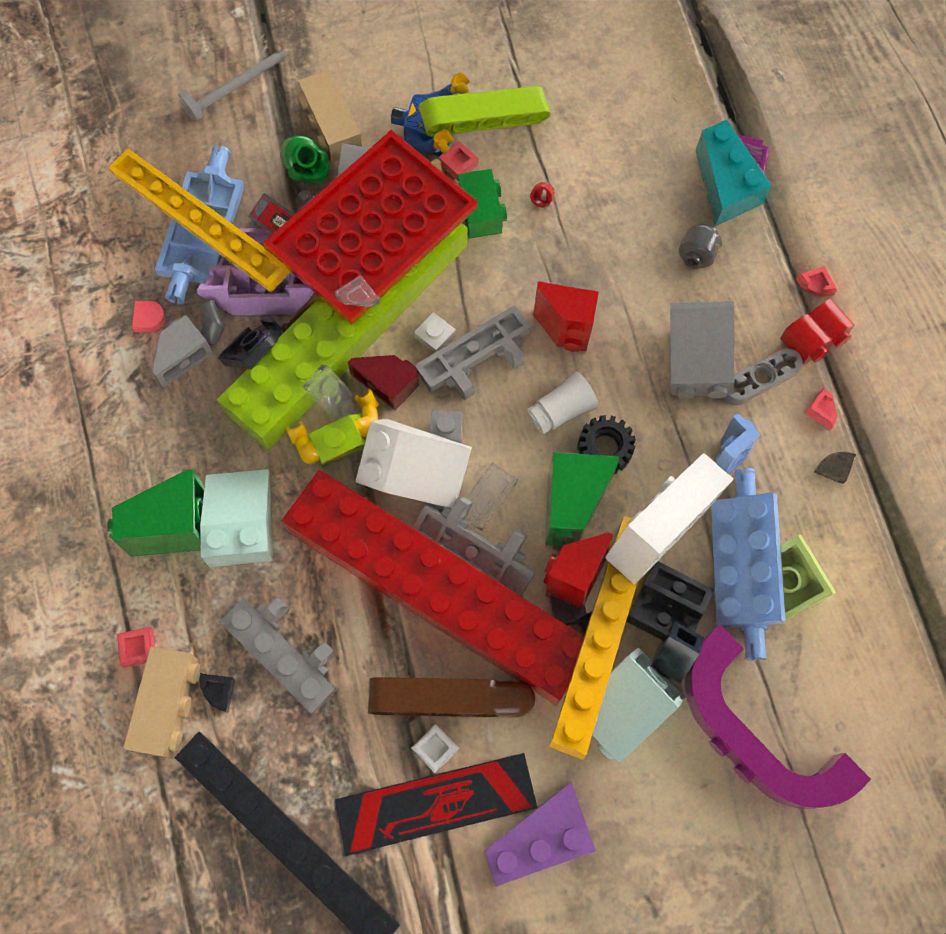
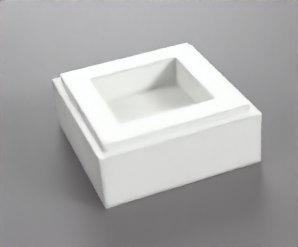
(435, 748)

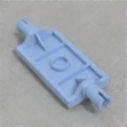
(184, 255)
(748, 563)

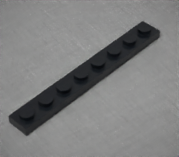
(285, 838)

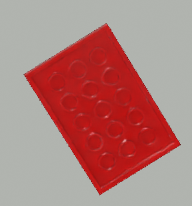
(371, 223)

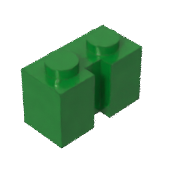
(489, 214)

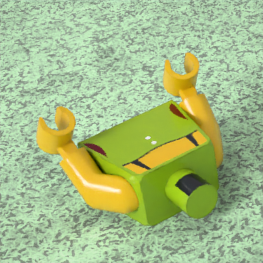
(337, 438)

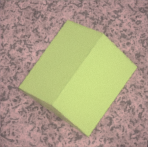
(803, 578)

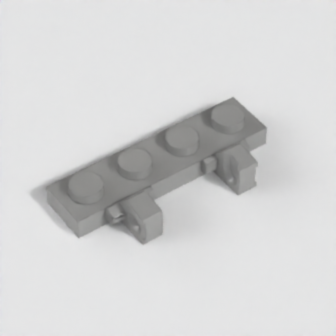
(453, 362)
(497, 561)
(298, 673)

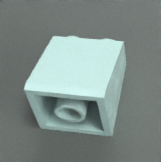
(633, 706)

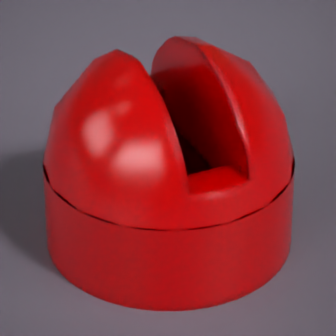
(537, 192)

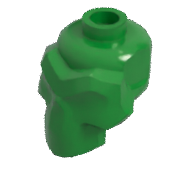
(304, 159)

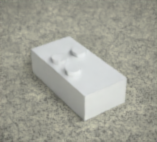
(667, 517)

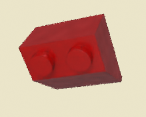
(566, 314)
(576, 569)

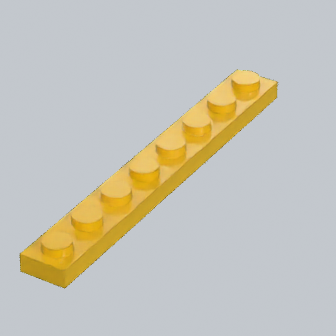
(199, 220)
(594, 662)

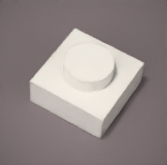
(434, 333)

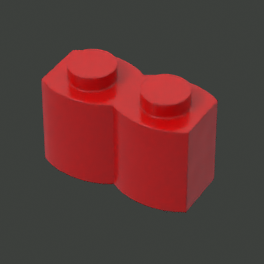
(818, 332)

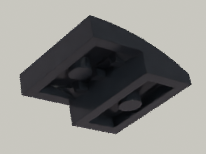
(668, 598)

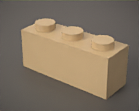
(328, 113)
(162, 703)

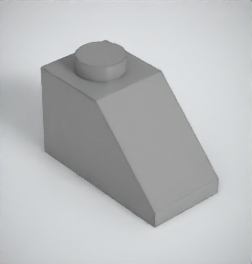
(179, 350)

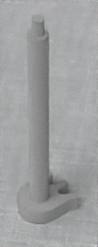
(194, 109)

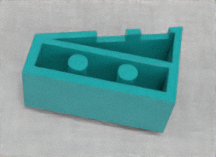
(730, 173)

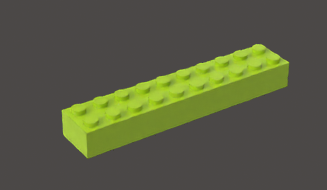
(272, 392)

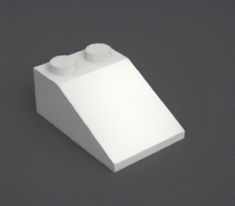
(412, 463)

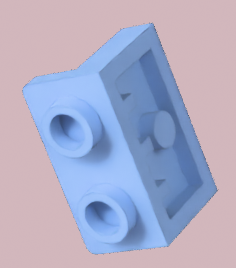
(737, 443)

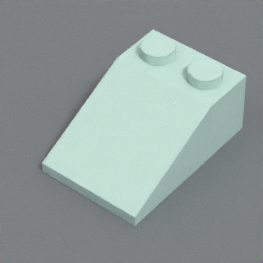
(237, 519)

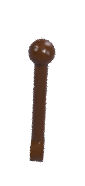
(313, 298)

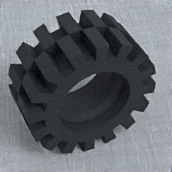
(612, 429)

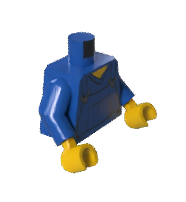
(413, 125)

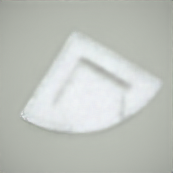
(357, 293)

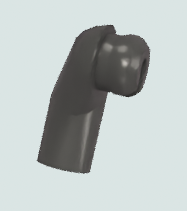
(213, 322)

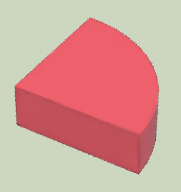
(817, 282)
(823, 409)

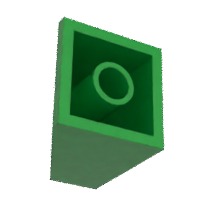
(574, 494)
(160, 518)

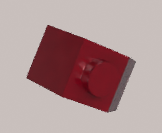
(386, 377)

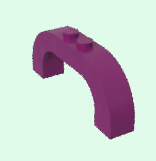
(754, 763)

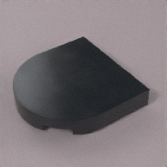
(251, 345)

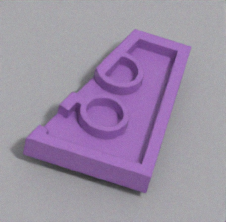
(541, 840)

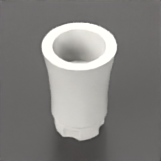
(563, 403)

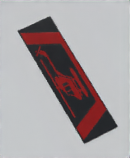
(435, 804)

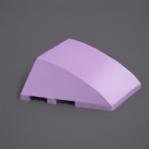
(244, 296)

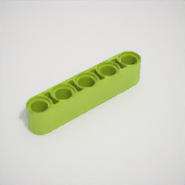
(484, 110)

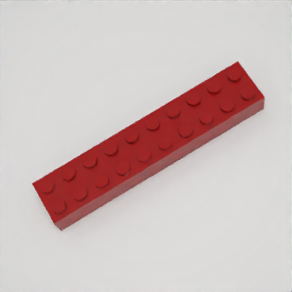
(436, 585)

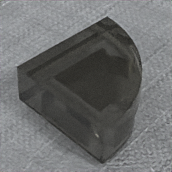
(836, 466)

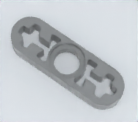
(769, 366)

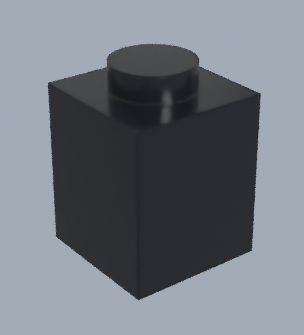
(677, 652)

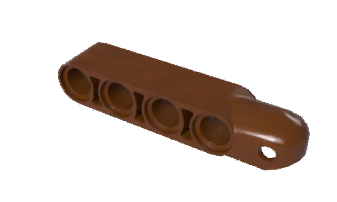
(449, 697)

